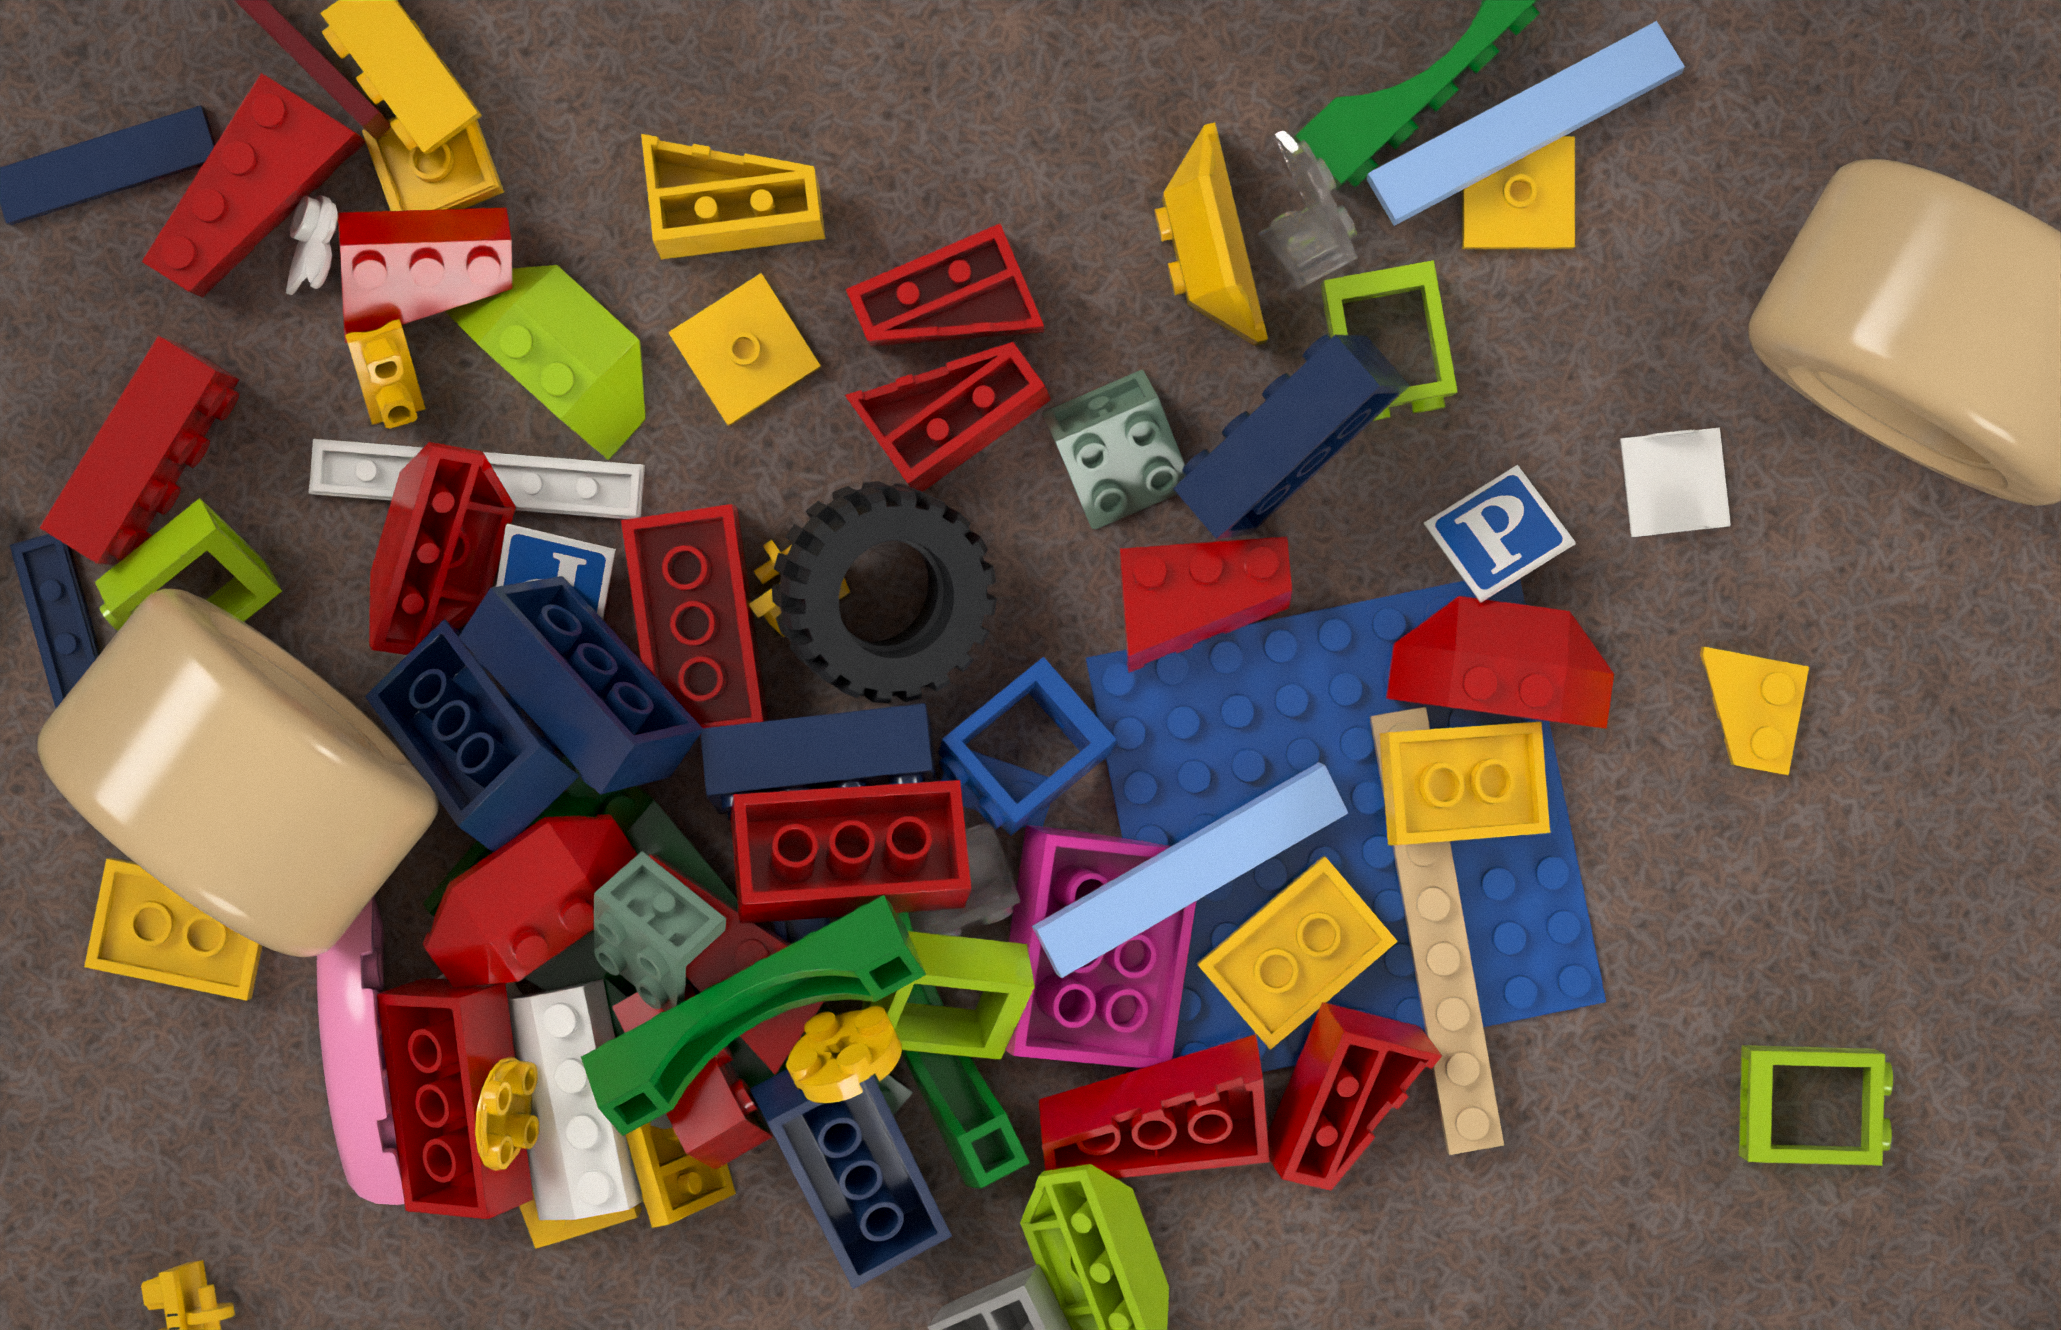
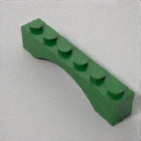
(1360, 125)
(654, 1063)
(963, 1106)

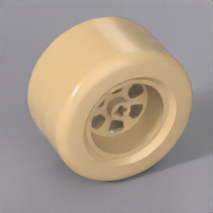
(1926, 325)
(235, 774)

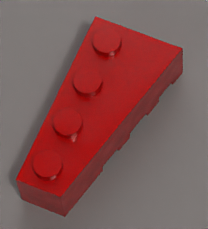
(249, 185)
(733, 952)
(1163, 1117)

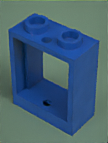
(1068, 714)

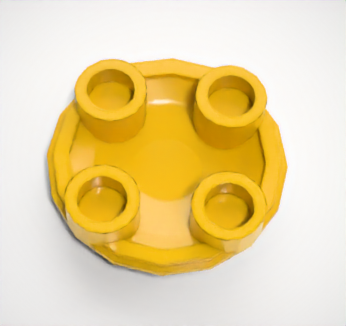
(504, 1113)

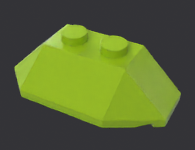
(563, 353)
(1096, 1251)

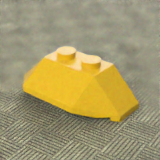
(1209, 241)

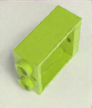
(1395, 281)
(176, 547)
(965, 963)
(1757, 1105)

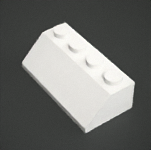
(579, 1157)

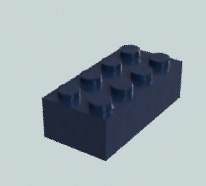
(1289, 435)
(580, 684)
(470, 739)
(818, 753)
(854, 1175)

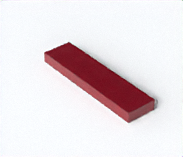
(316, 66)

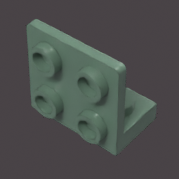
(1117, 448)
(651, 930)

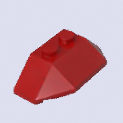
(436, 546)
(1503, 663)
(525, 900)

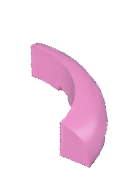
(355, 1059)

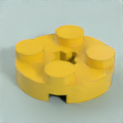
(842, 1053)

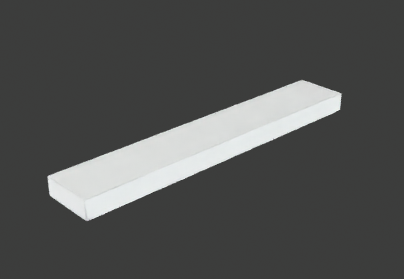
(530, 481)

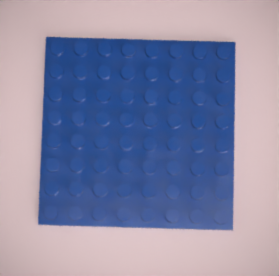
(1297, 691)

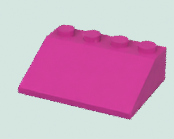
(1118, 1005)

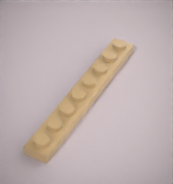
(1444, 976)

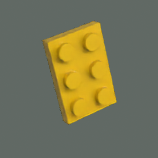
(1464, 783)
(162, 938)
(1297, 952)

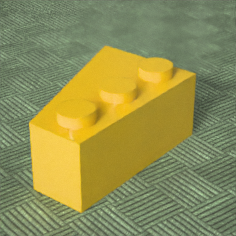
(400, 70)
(727, 201)

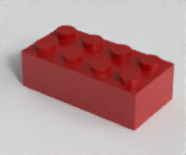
(142, 453)
(696, 612)
(847, 847)
(437, 1059)

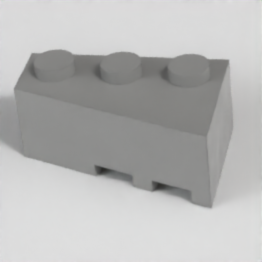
(1010, 1304)

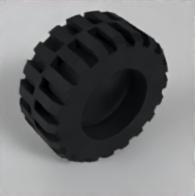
(938, 635)

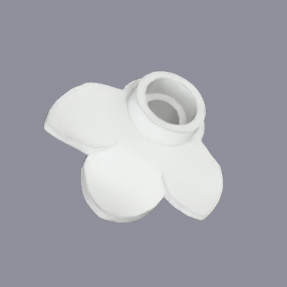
(313, 226)

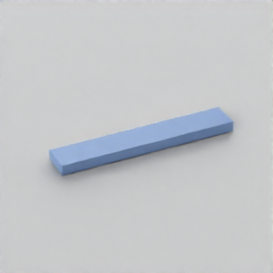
(1525, 123)
(1190, 870)

